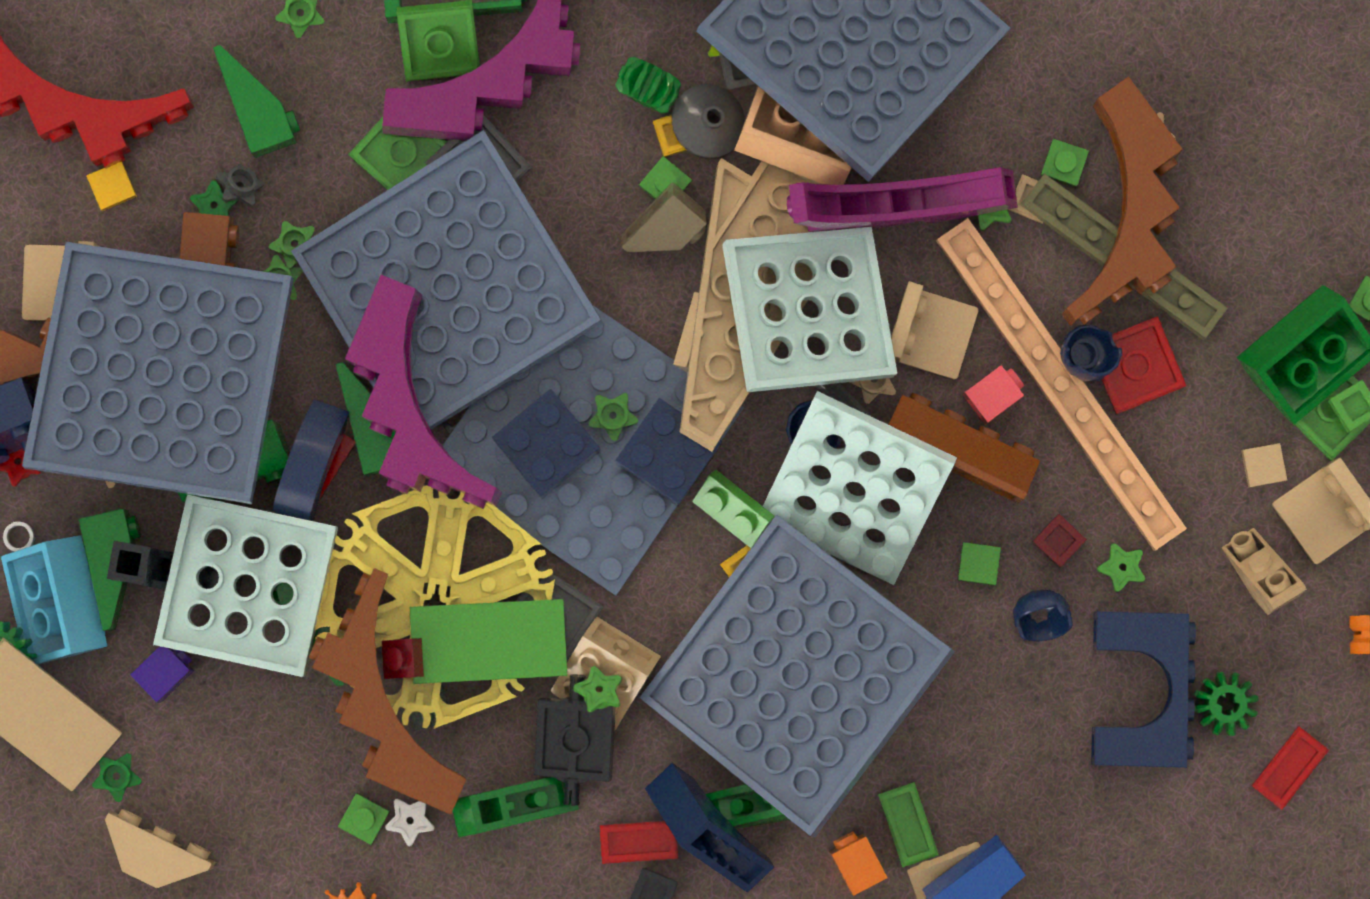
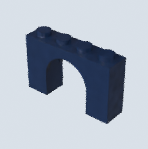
(1167, 641)

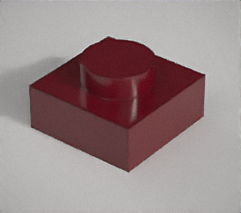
(1059, 540)
(402, 658)

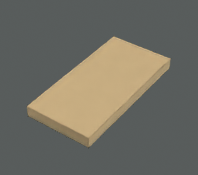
(49, 720)

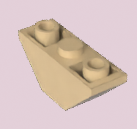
(1263, 571)
(153, 854)

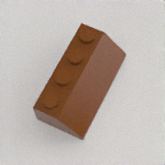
(978, 452)

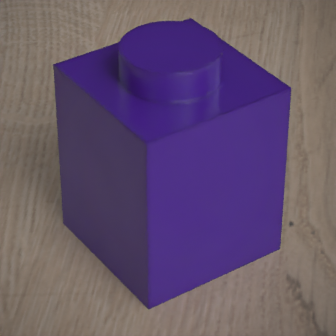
(163, 672)

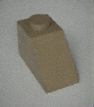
(666, 223)

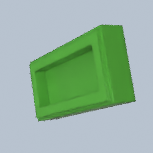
(908, 824)

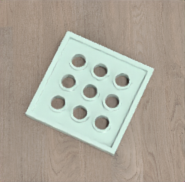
(756, 331)
(880, 482)
(193, 555)

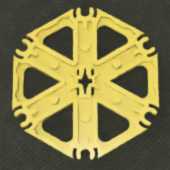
(439, 567)

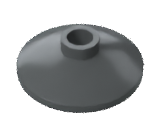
(695, 130)

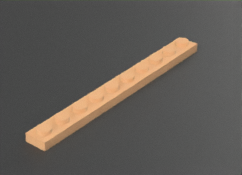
(1064, 391)

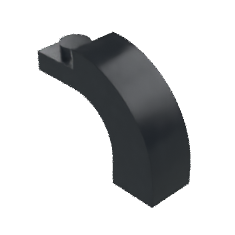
(151, 567)

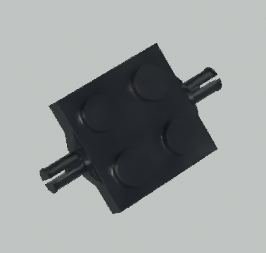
(574, 742)

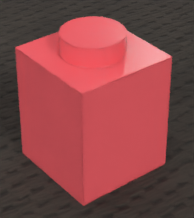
(994, 394)

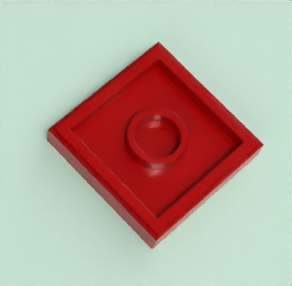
(1145, 367)

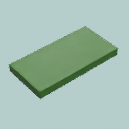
(490, 640)

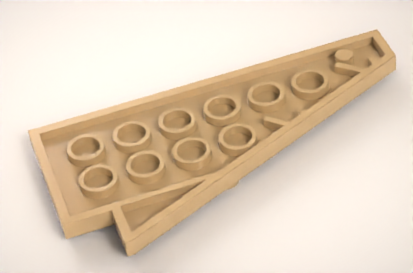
(739, 209)

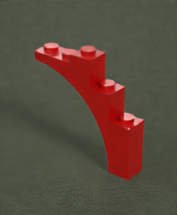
(99, 122)

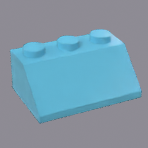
(54, 599)

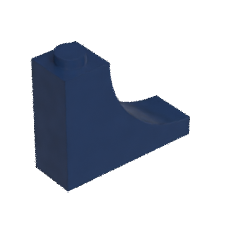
(704, 830)

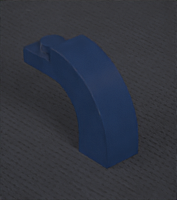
(310, 460)

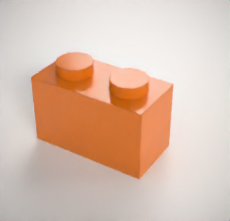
(857, 862)

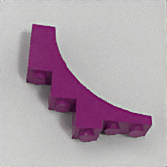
(450, 107)
(901, 202)
(384, 350)

